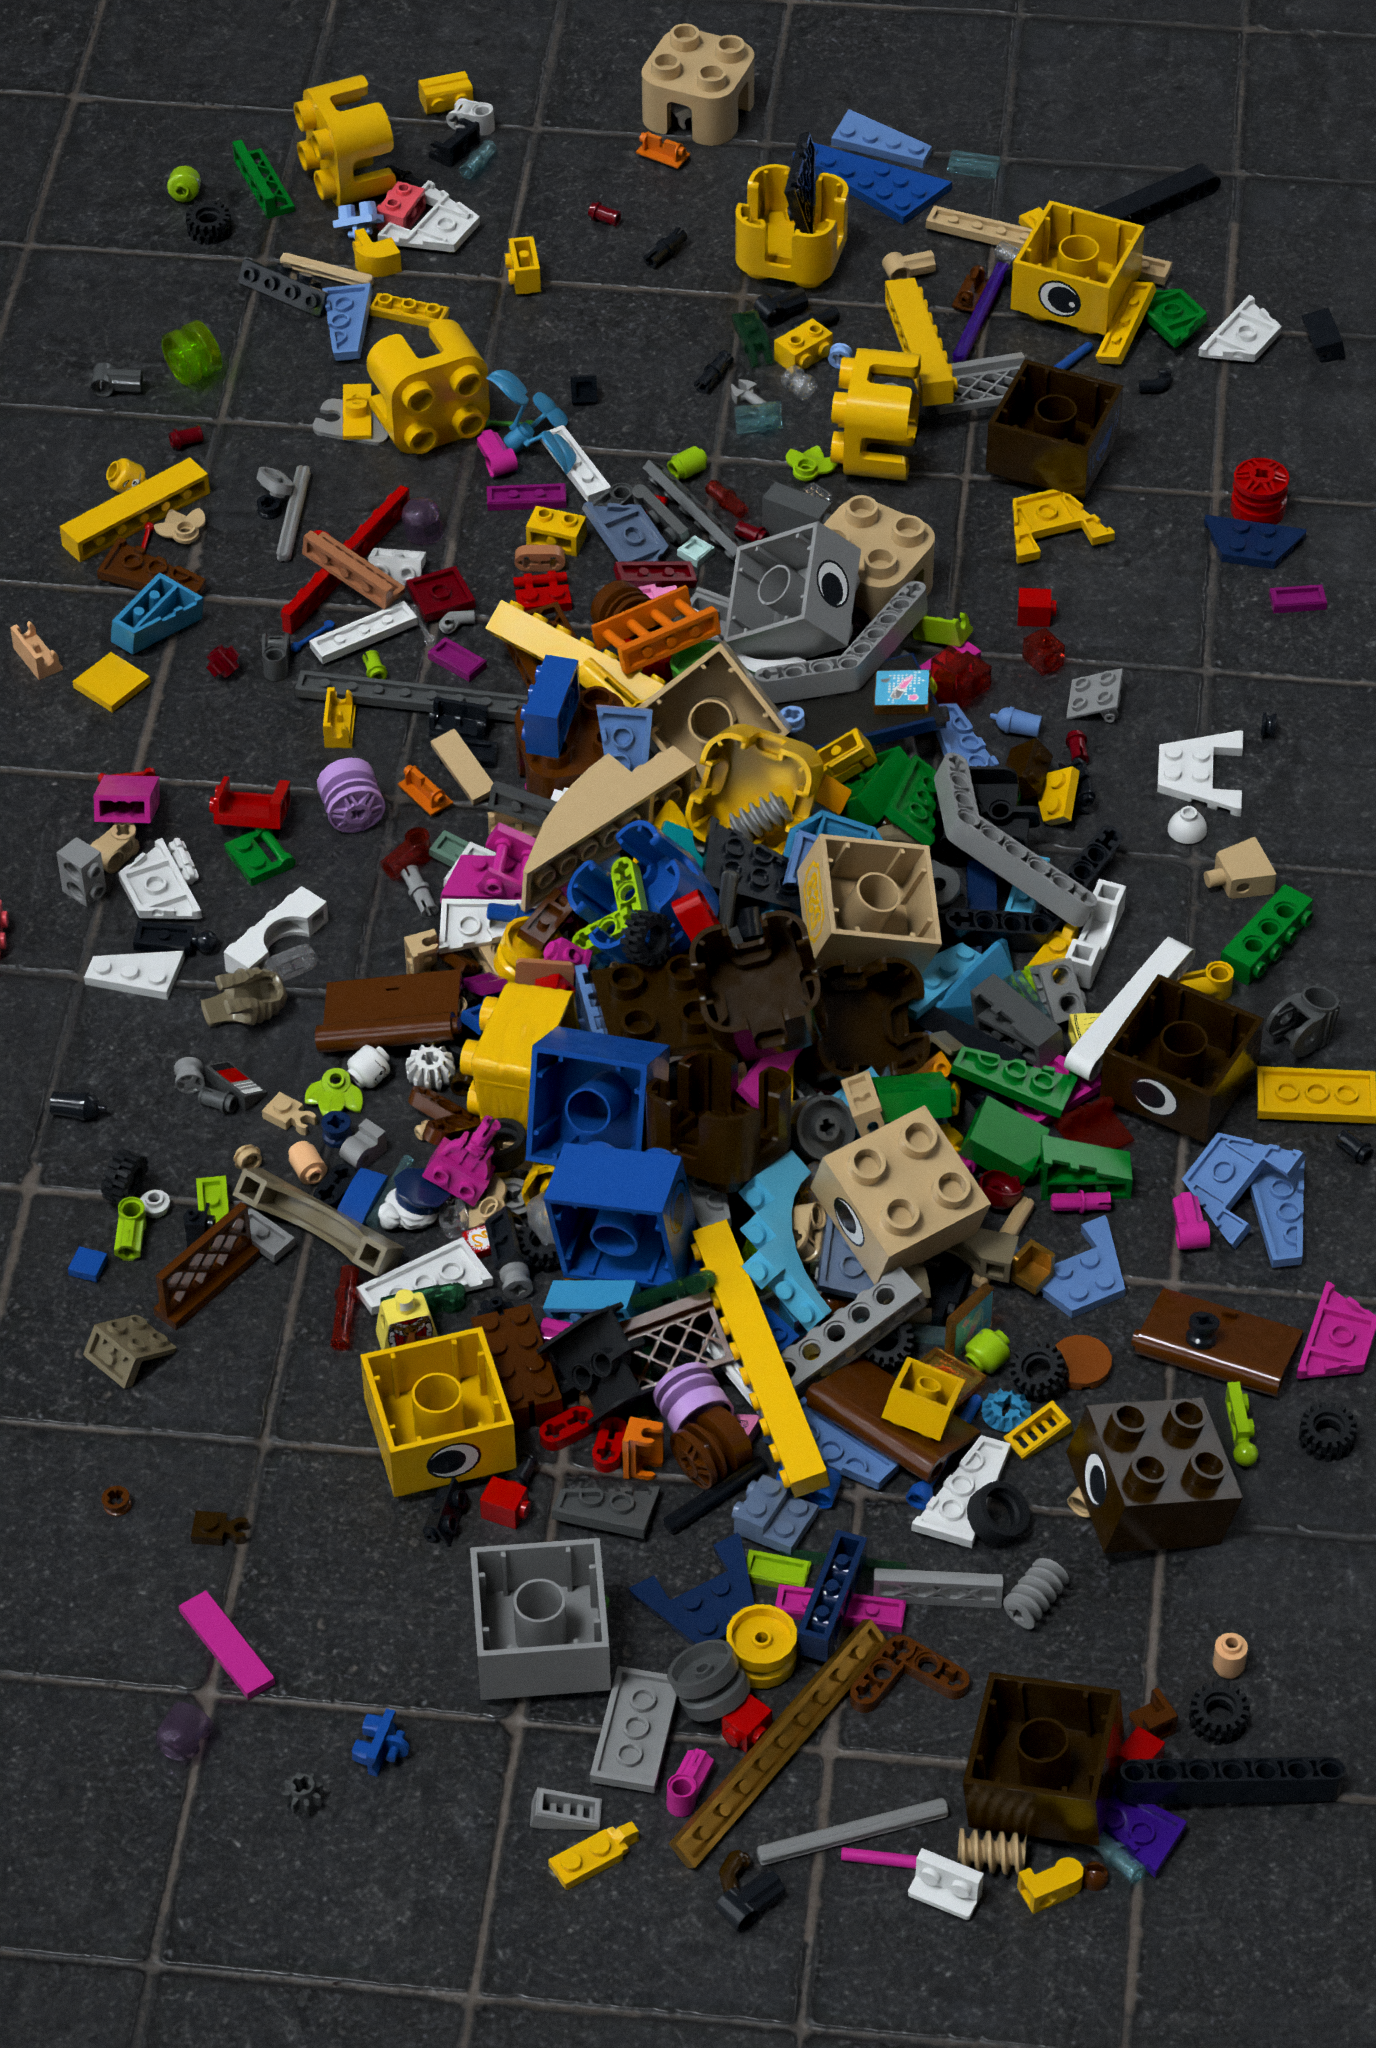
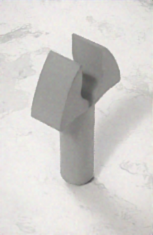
(747, 392)

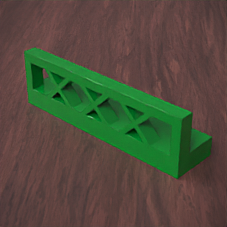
(260, 186)

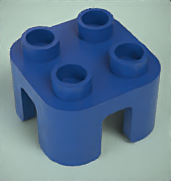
(666, 874)

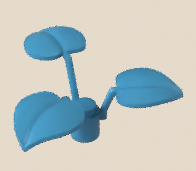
(522, 434)

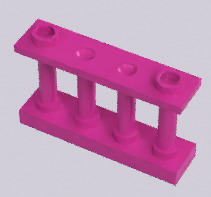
(512, 844)

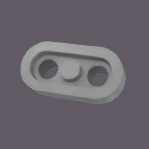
(275, 482)

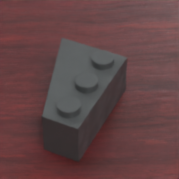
(1015, 1021)

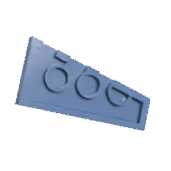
(1280, 1214)

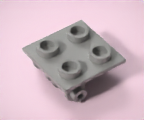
(1096, 695)

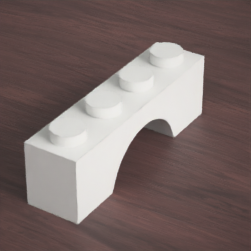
(298, 914)
(1098, 931)

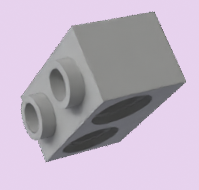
(81, 871)
(1052, 993)

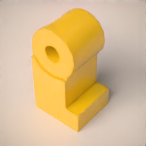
(1050, 1885)

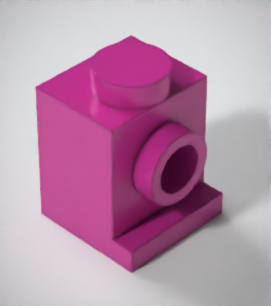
(564, 950)

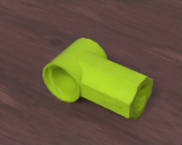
(130, 1229)

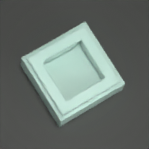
(696, 551)

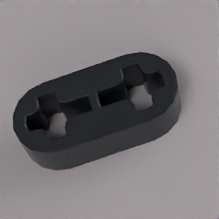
(330, 1186)

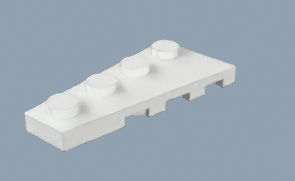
(466, 924)

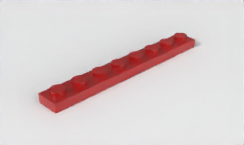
(361, 543)

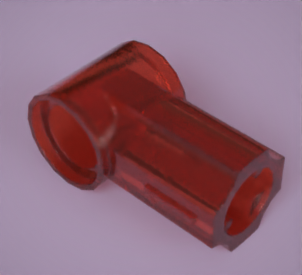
(411, 852)

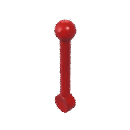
(149, 527)
(147, 772)

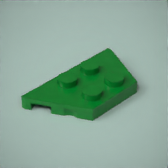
(1175, 315)

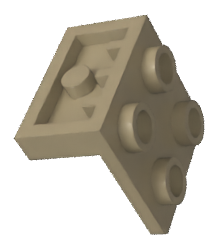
(122, 1345)

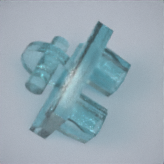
(758, 417)

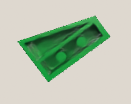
(1077, 1166)

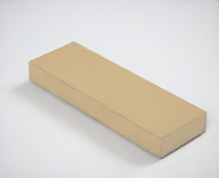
(463, 766)

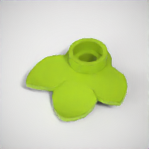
(809, 464)
(334, 1096)

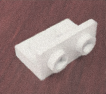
(398, 563)
(946, 1884)

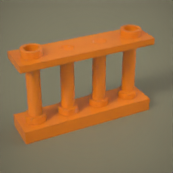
(659, 643)

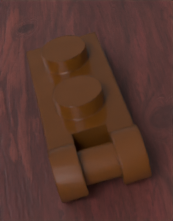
(546, 920)

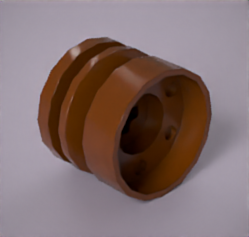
(616, 598)
(711, 1447)

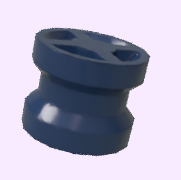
(336, 1128)

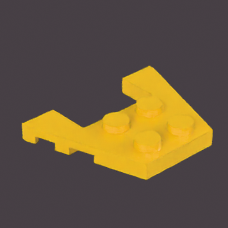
(1051, 514)

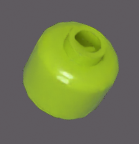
(184, 183)
(987, 1350)

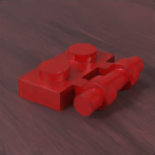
(540, 596)

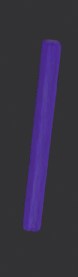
(980, 313)

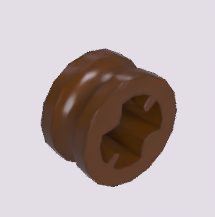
(117, 1509)

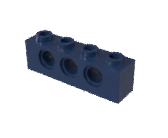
(832, 1595)

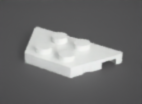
(1242, 335)
(158, 886)

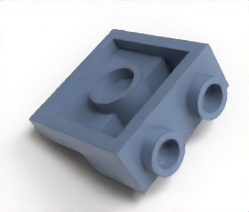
(773, 1515)

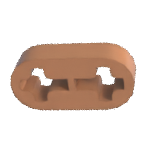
(539, 558)

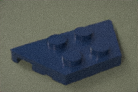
(1252, 542)

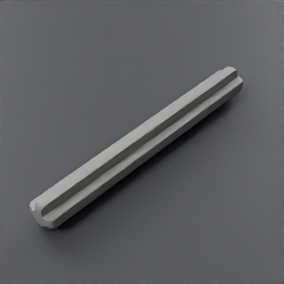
(293, 513)

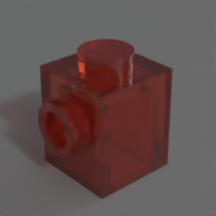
(1043, 651)

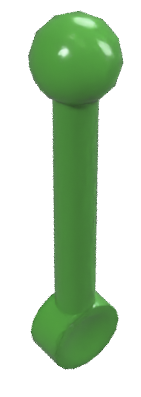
(503, 423)

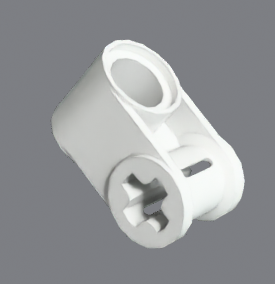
(473, 111)

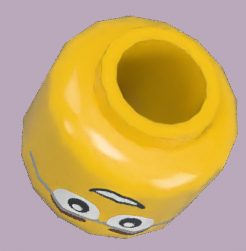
(124, 475)

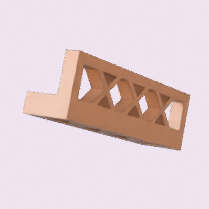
(352, 569)

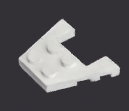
(440, 229)
(1187, 770)

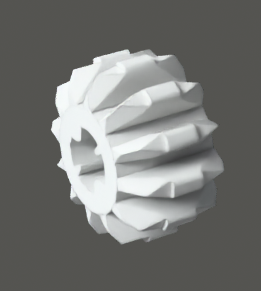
(430, 1067)

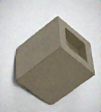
(946, 1043)

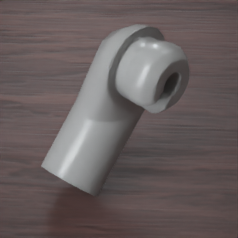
(454, 619)

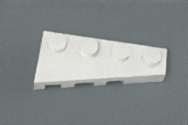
(442, 1266)
(947, 1511)

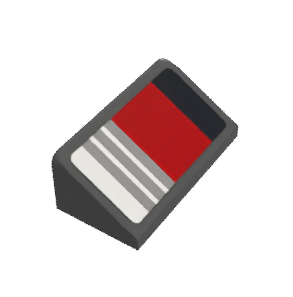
(230, 1078)

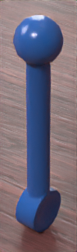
(329, 625)

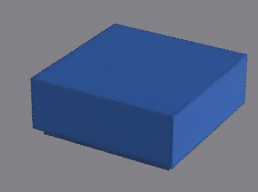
(87, 1264)

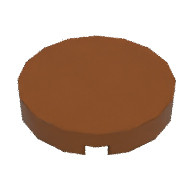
(1087, 1361)

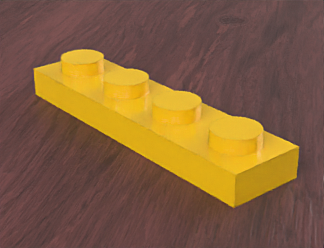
(1126, 322)

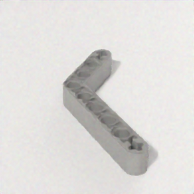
(858, 661)
(1000, 851)

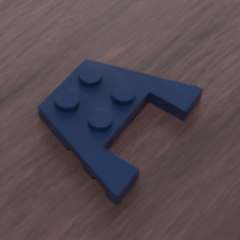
(708, 1608)

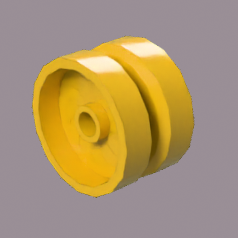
(513, 948)
(764, 1644)

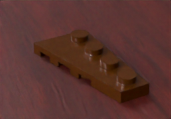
(136, 568)

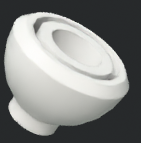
(1187, 826)

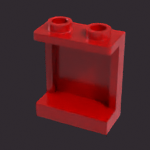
(250, 808)

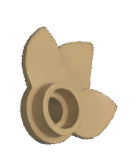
(181, 527)
(489, 1203)

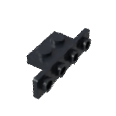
(285, 285)

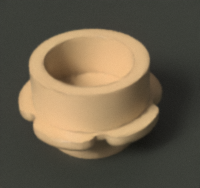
(247, 1157)

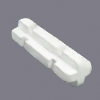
(183, 860)

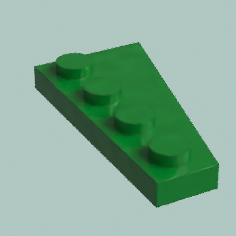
(913, 801)
(1026, 1084)

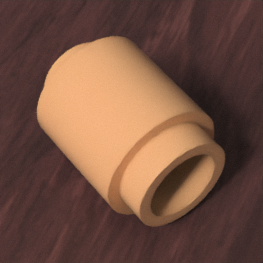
(307, 1162)
(1230, 1655)

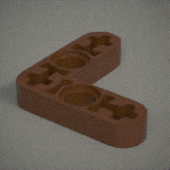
(449, 1118)
(908, 1664)

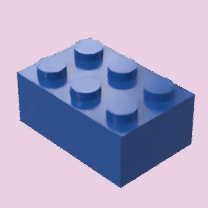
(550, 706)

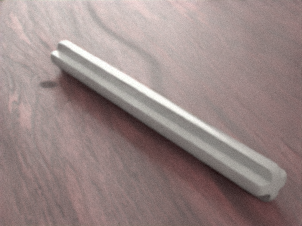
(852, 1831)

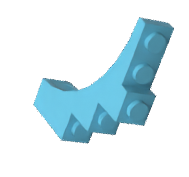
(770, 1231)

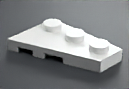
(136, 973)

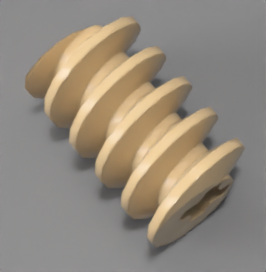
(991, 1851)

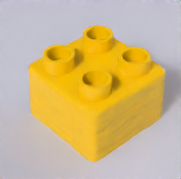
(504, 1052)

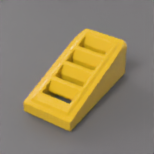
(1041, 1417)

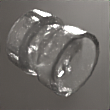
(801, 384)

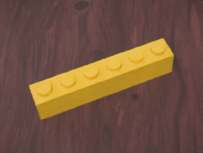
(134, 508)

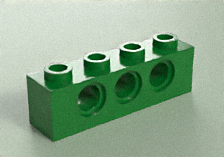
(1268, 934)

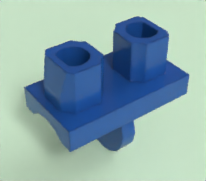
(383, 1744)

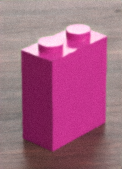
(126, 799)

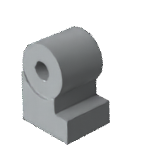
(364, 1146)

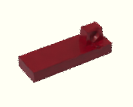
(656, 572)

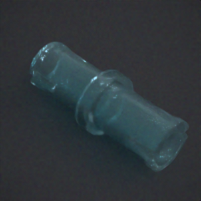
(477, 159)
(1116, 1855)

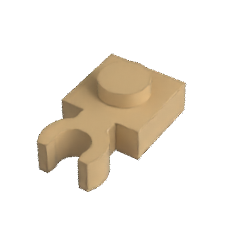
(286, 1112)

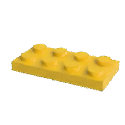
(1316, 1094)

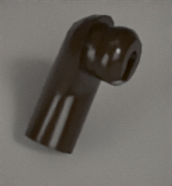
(730, 1868)

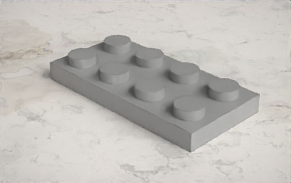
(634, 1730)

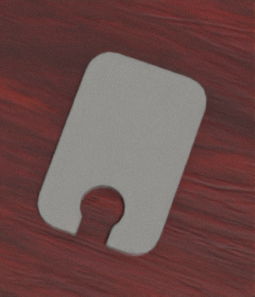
(335, 428)

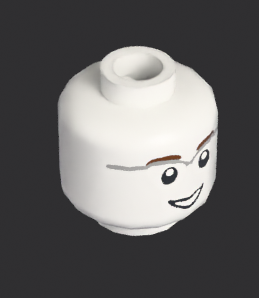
(368, 1066)

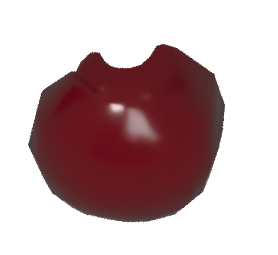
(1001, 1189)

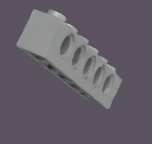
(857, 1336)

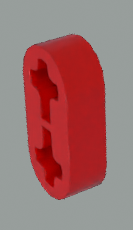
(566, 1427)
(604, 1443)

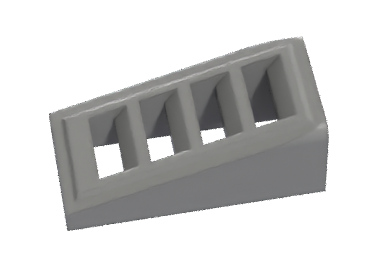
(556, 1799)

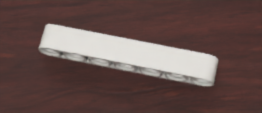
(1086, 1056)

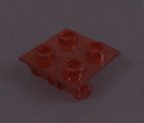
(1094, 1125)

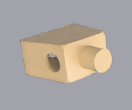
(1242, 871)

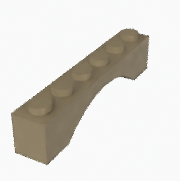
(290, 1203)
(988, 1253)

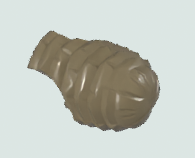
(247, 998)

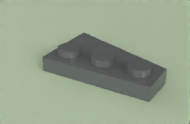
(616, 1512)

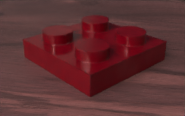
(440, 593)

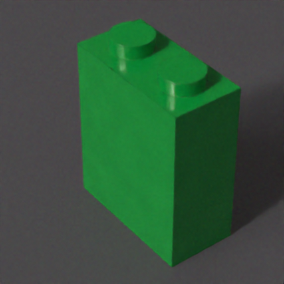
(911, 1091)
(1004, 1140)

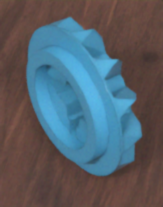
(993, 1413)

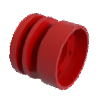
(1260, 491)

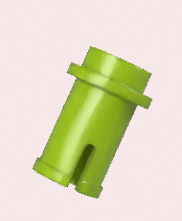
(374, 666)

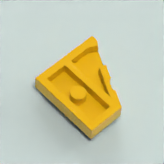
(1058, 795)

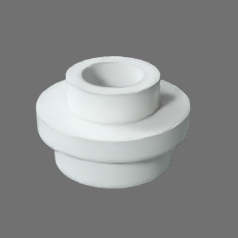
(155, 1203)

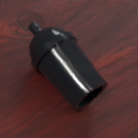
(75, 1105)

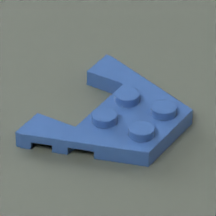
(1227, 1171)
(1089, 1277)

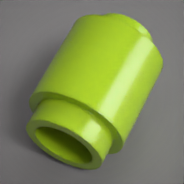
(687, 463)

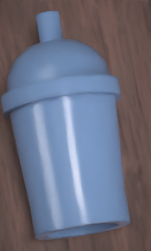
(1017, 721)

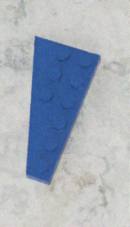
(883, 186)

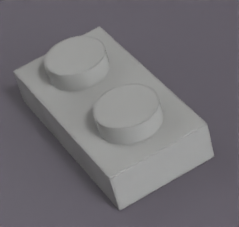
(268, 1236)

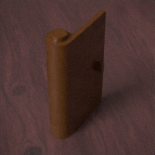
(391, 1011)
(1245, 1347)
(855, 1402)

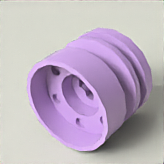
(351, 795)
(688, 1393)

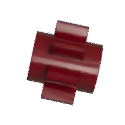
(222, 661)

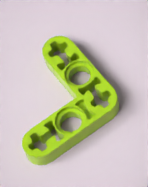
(621, 886)

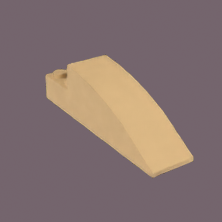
(595, 810)

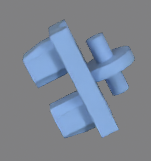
(348, 218)

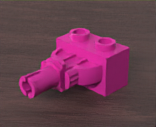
(463, 1165)

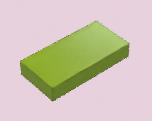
(776, 1569)

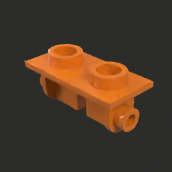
(669, 153)
(423, 791)

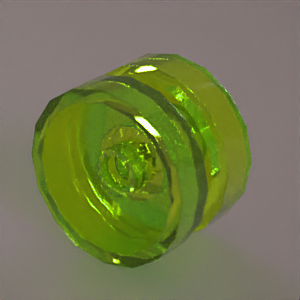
(191, 352)

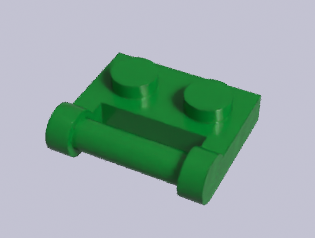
(253, 861)

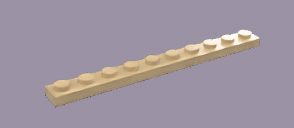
(995, 231)

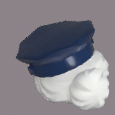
(412, 1202)

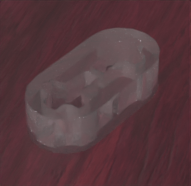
(292, 961)
(448, 1212)

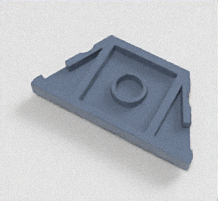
(627, 531)

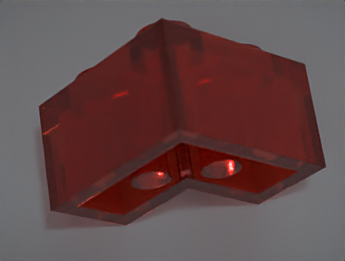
(959, 676)

